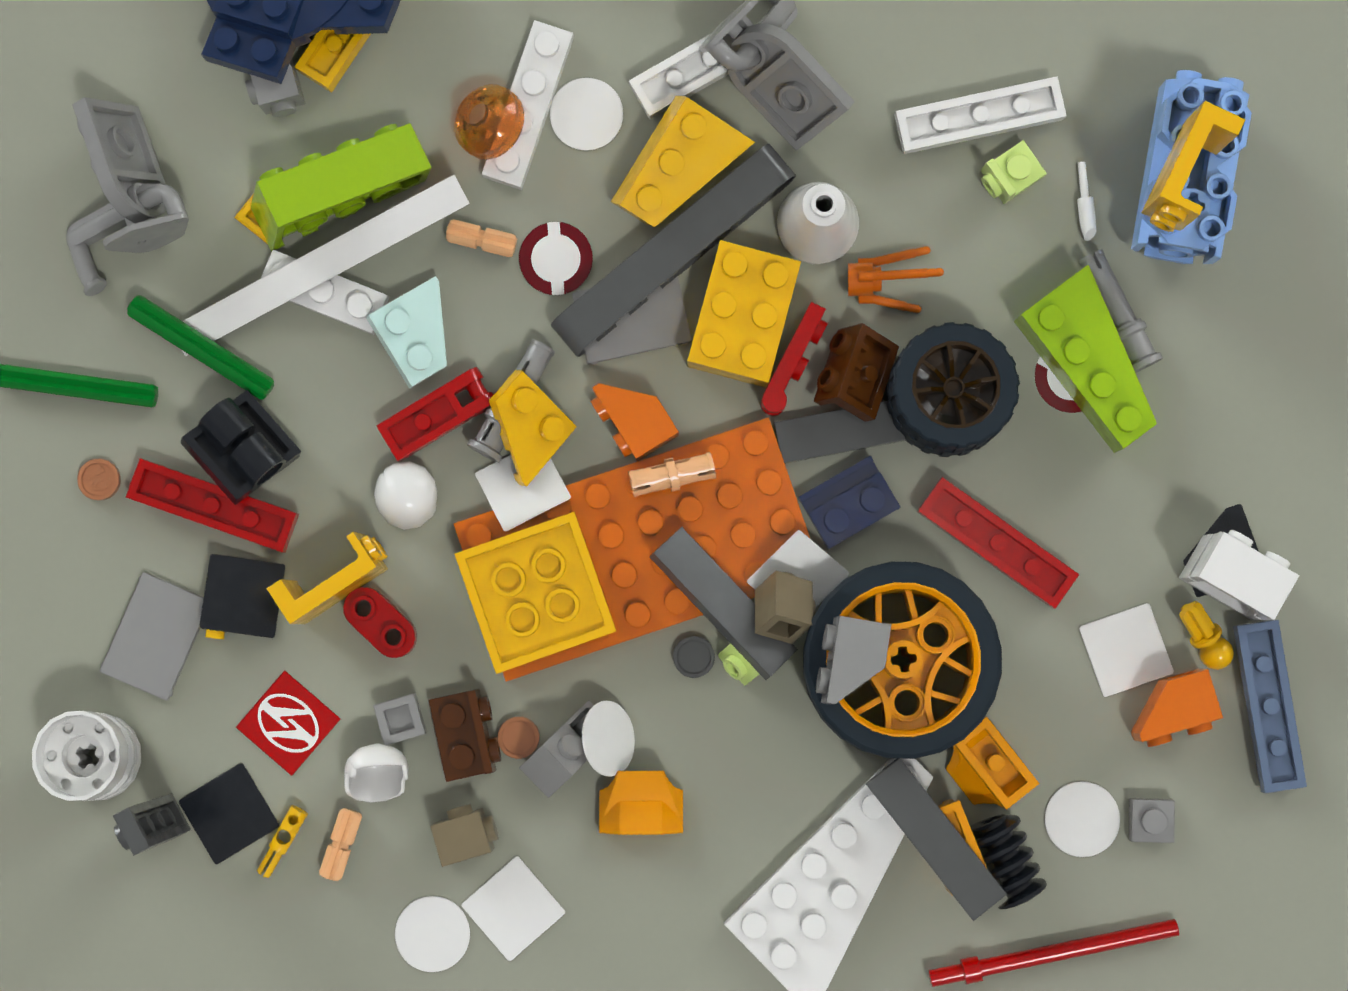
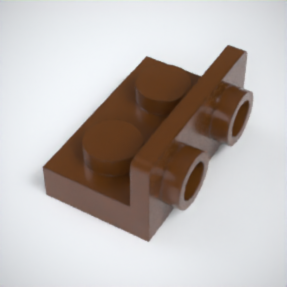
(856, 371)
(464, 734)

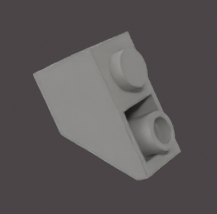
(854, 656)
(558, 755)

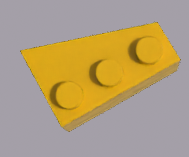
(678, 161)

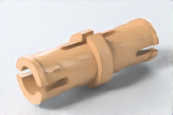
(672, 474)

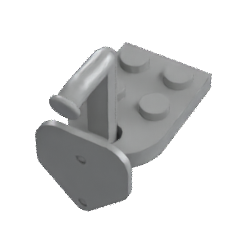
(778, 72)
(132, 184)

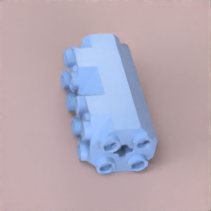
(1210, 179)

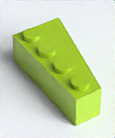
(338, 182)
(1088, 358)

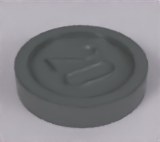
(694, 657)

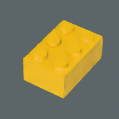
(743, 314)

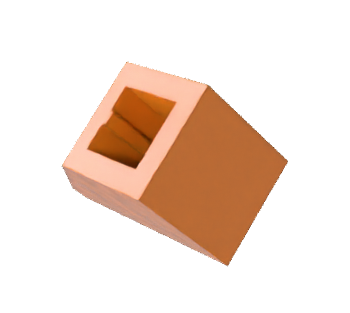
(637, 417)
(1177, 705)

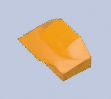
(989, 768)
(640, 805)

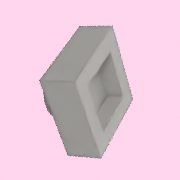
(400, 719)
(1151, 820)

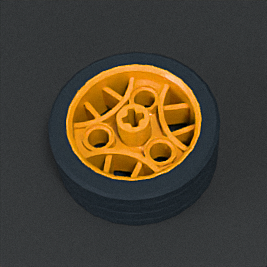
(963, 621)

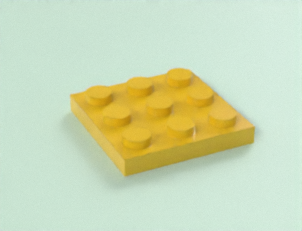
(535, 592)

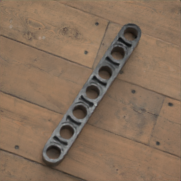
(674, 249)

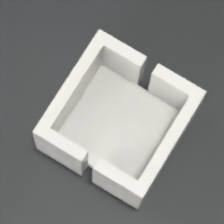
(1240, 575)

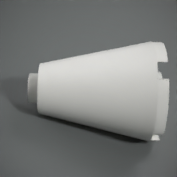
(817, 223)

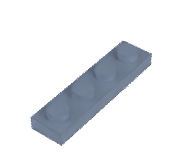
(1269, 706)

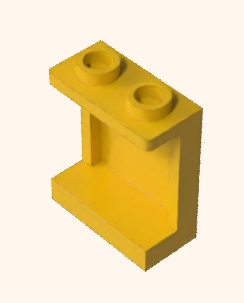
(1205, 128)
(302, 607)

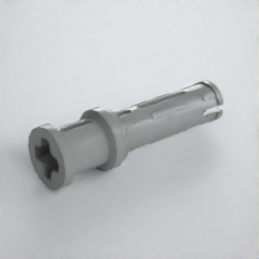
(1128, 327)
(488, 440)

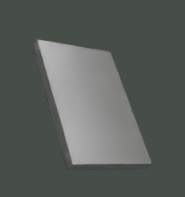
(653, 326)
(154, 637)

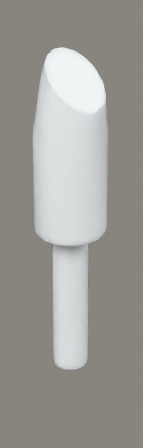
(1085, 205)

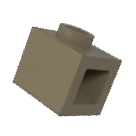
(784, 607)
(464, 835)

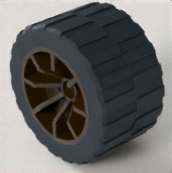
(952, 389)

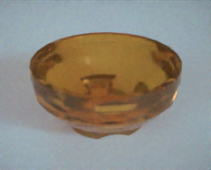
(498, 127)

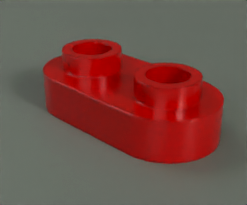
(379, 622)

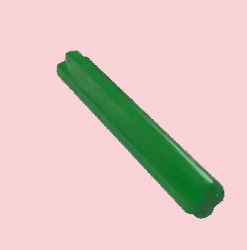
(200, 347)
(78, 386)

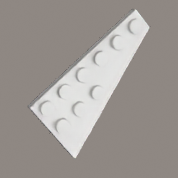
(818, 897)

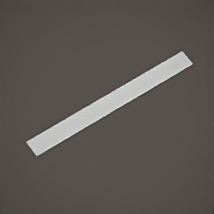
(330, 259)

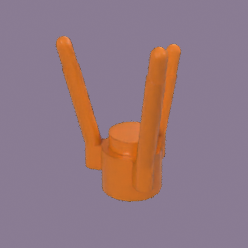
(867, 278)

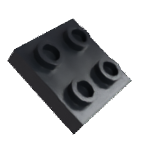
(240, 446)

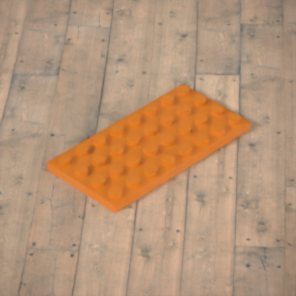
(733, 518)

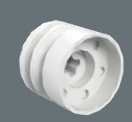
(63, 760)

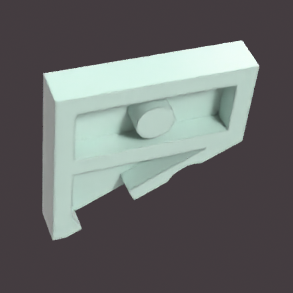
(413, 332)

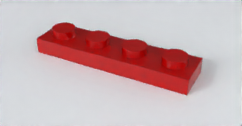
(210, 506)
(998, 543)

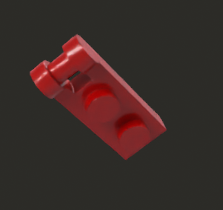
(793, 363)
(434, 415)

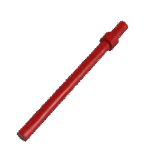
(973, 970)

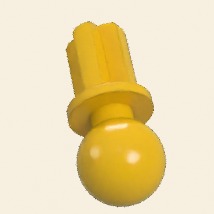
(1214, 650)

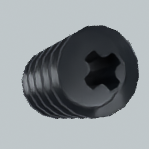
(1009, 858)

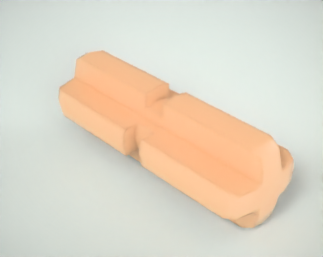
(473, 236)
(338, 852)

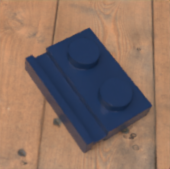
(849, 502)

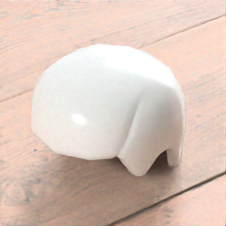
(406, 495)
(375, 773)

